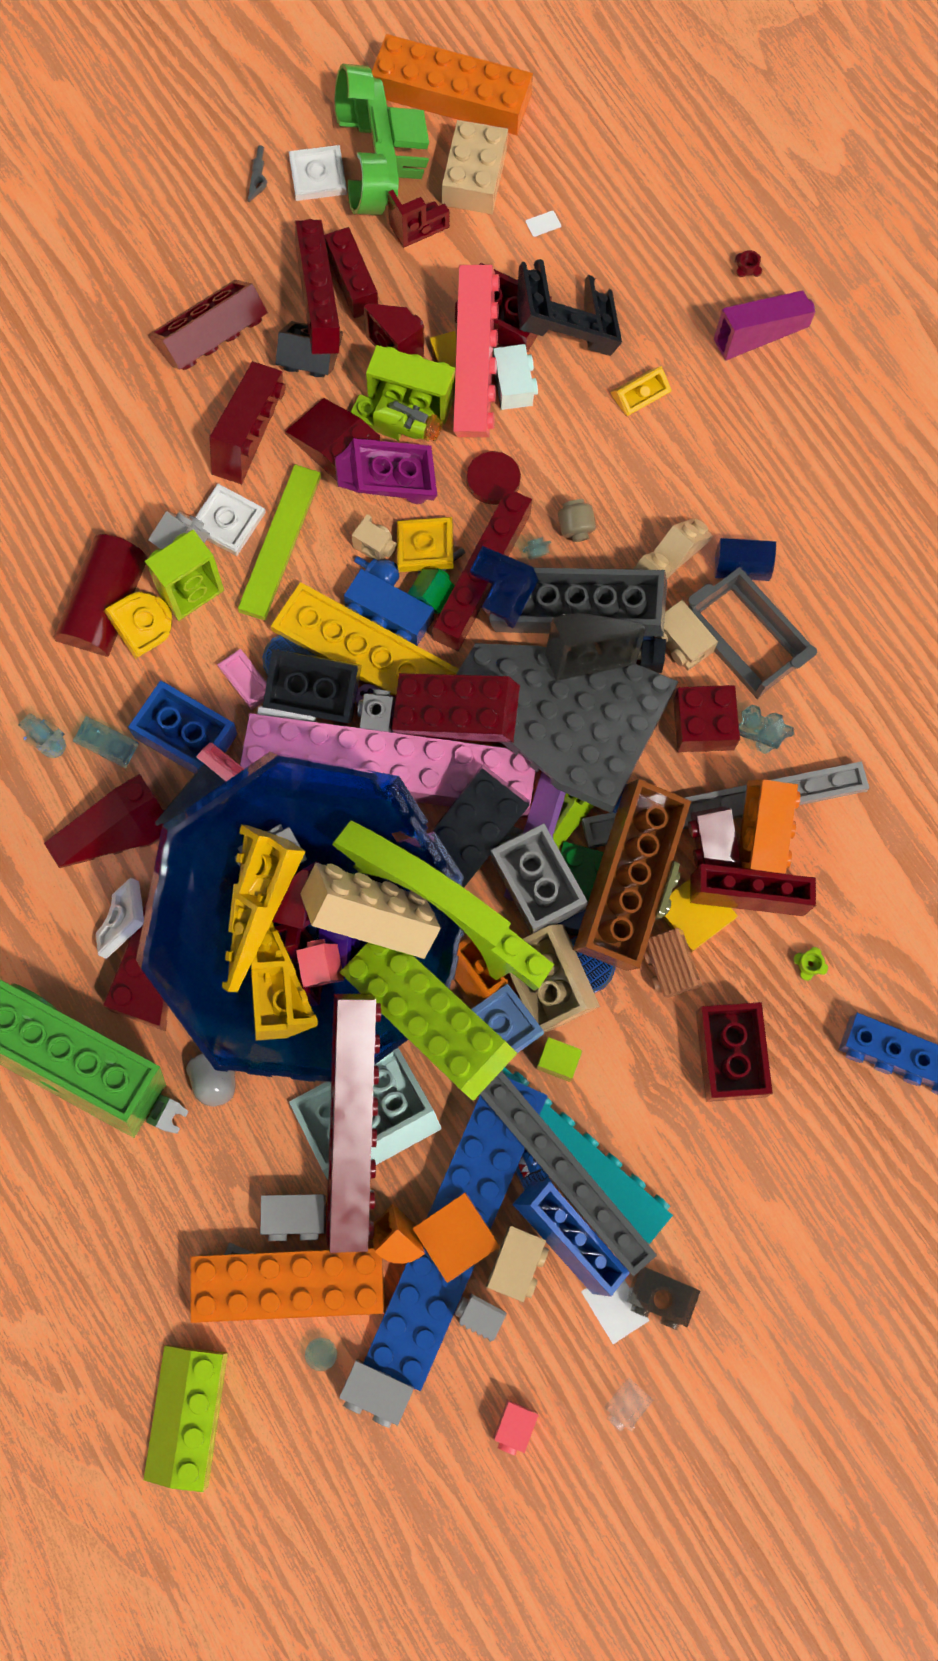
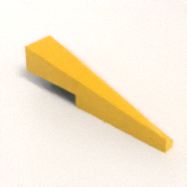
(264, 877)
(278, 997)

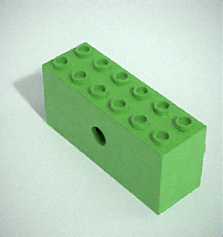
(76, 1061)

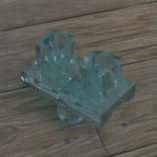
(765, 731)
(43, 736)

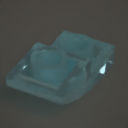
(105, 742)

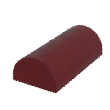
(105, 578)

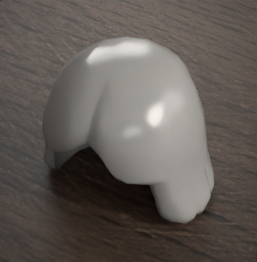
(209, 1085)

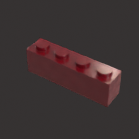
(752, 890)

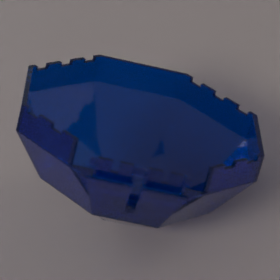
(193, 890)

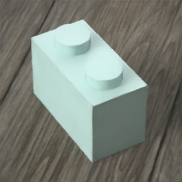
(514, 378)

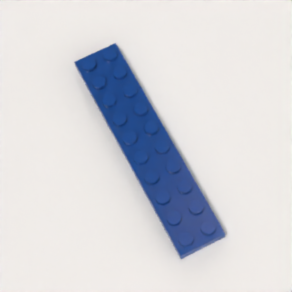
(423, 1299)

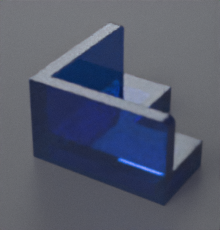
(511, 583)

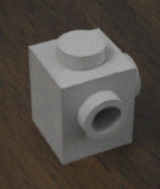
(377, 711)

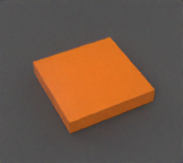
(456, 1237)

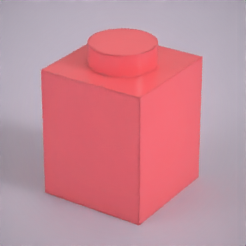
(319, 964)
(515, 1428)

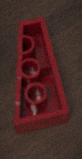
(244, 422)
(133, 993)

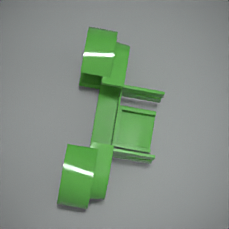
(363, 104)

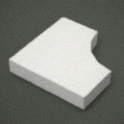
(122, 920)

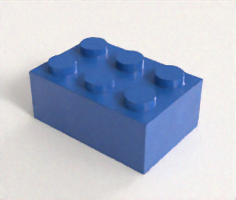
(180, 726)

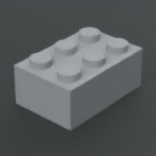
(538, 879)

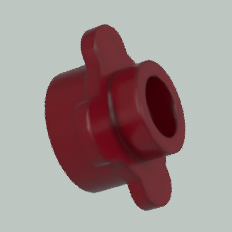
(751, 258)

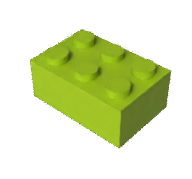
(411, 380)
(185, 574)

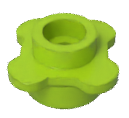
(815, 956)

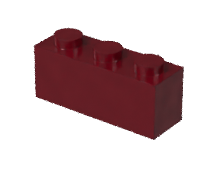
(350, 271)

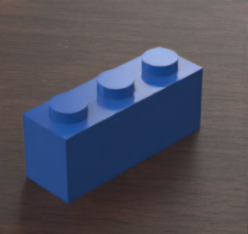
(389, 607)

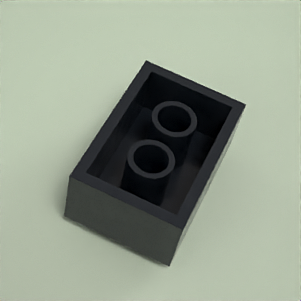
(312, 685)

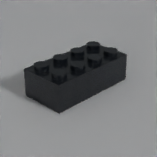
(479, 820)

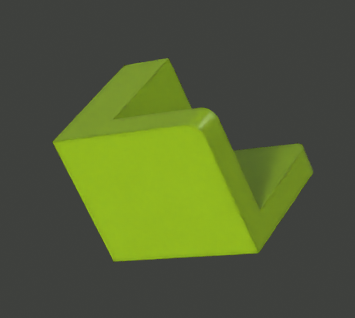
(559, 1059)

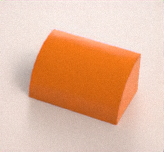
(395, 1238)

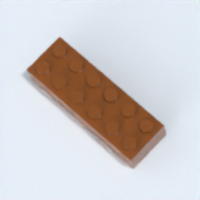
(632, 875)

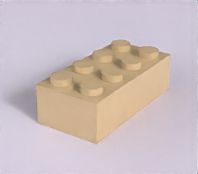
(369, 910)

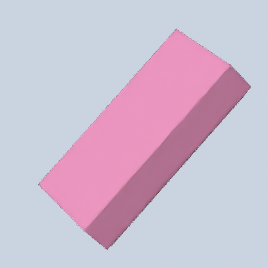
(244, 678)

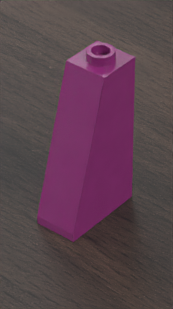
(762, 322)

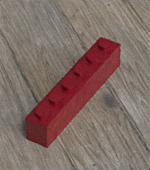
(317, 287)
(472, 591)

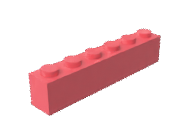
(475, 351)

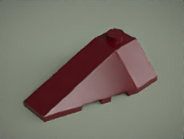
(110, 826)

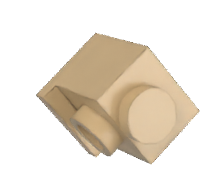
(373, 540)

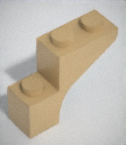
(676, 547)

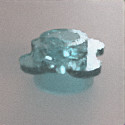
(537, 548)

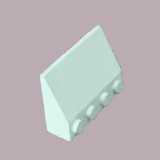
(401, 1119)

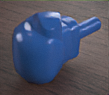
(382, 569)

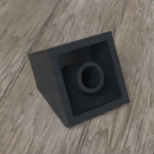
(295, 352)

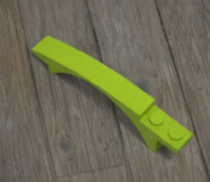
(485, 927)

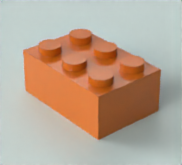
(768, 825)

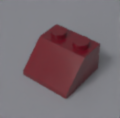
(394, 328)

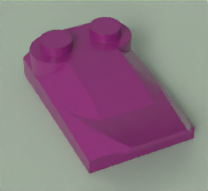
(388, 469)

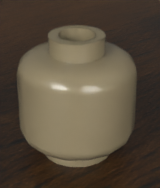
(577, 520)

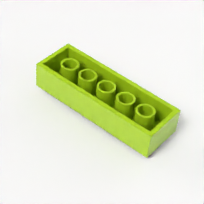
(431, 1017)

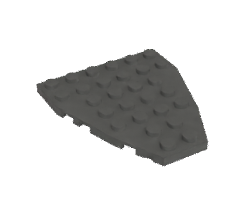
(578, 728)

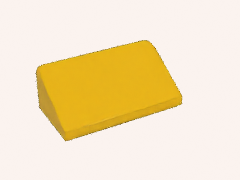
(641, 390)

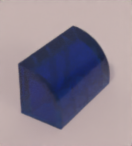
(752, 556)

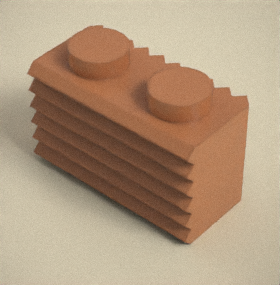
(672, 963)

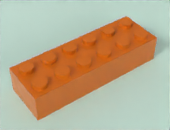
(453, 83)
(286, 1285)

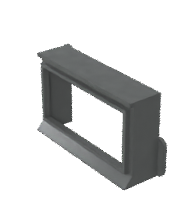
(767, 614)

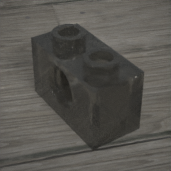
(681, 1298)

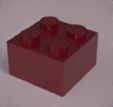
(706, 718)

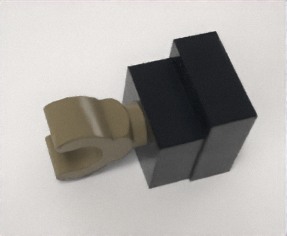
(653, 654)

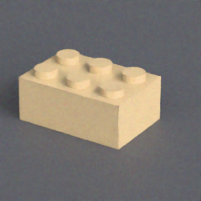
(474, 167)
(565, 990)

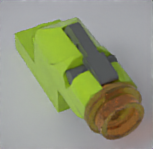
(396, 418)

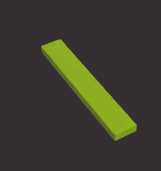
(279, 542)

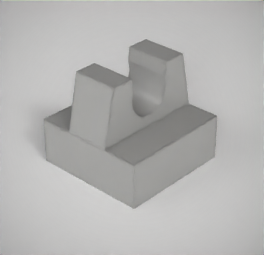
(163, 1113)

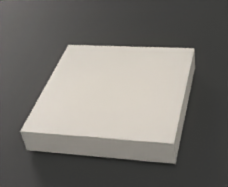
(318, 172)
(229, 519)

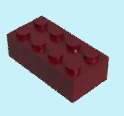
(456, 707)

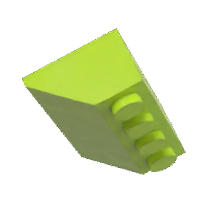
(185, 1418)

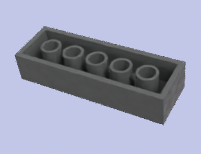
(601, 592)

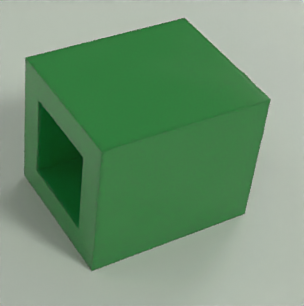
(432, 588)

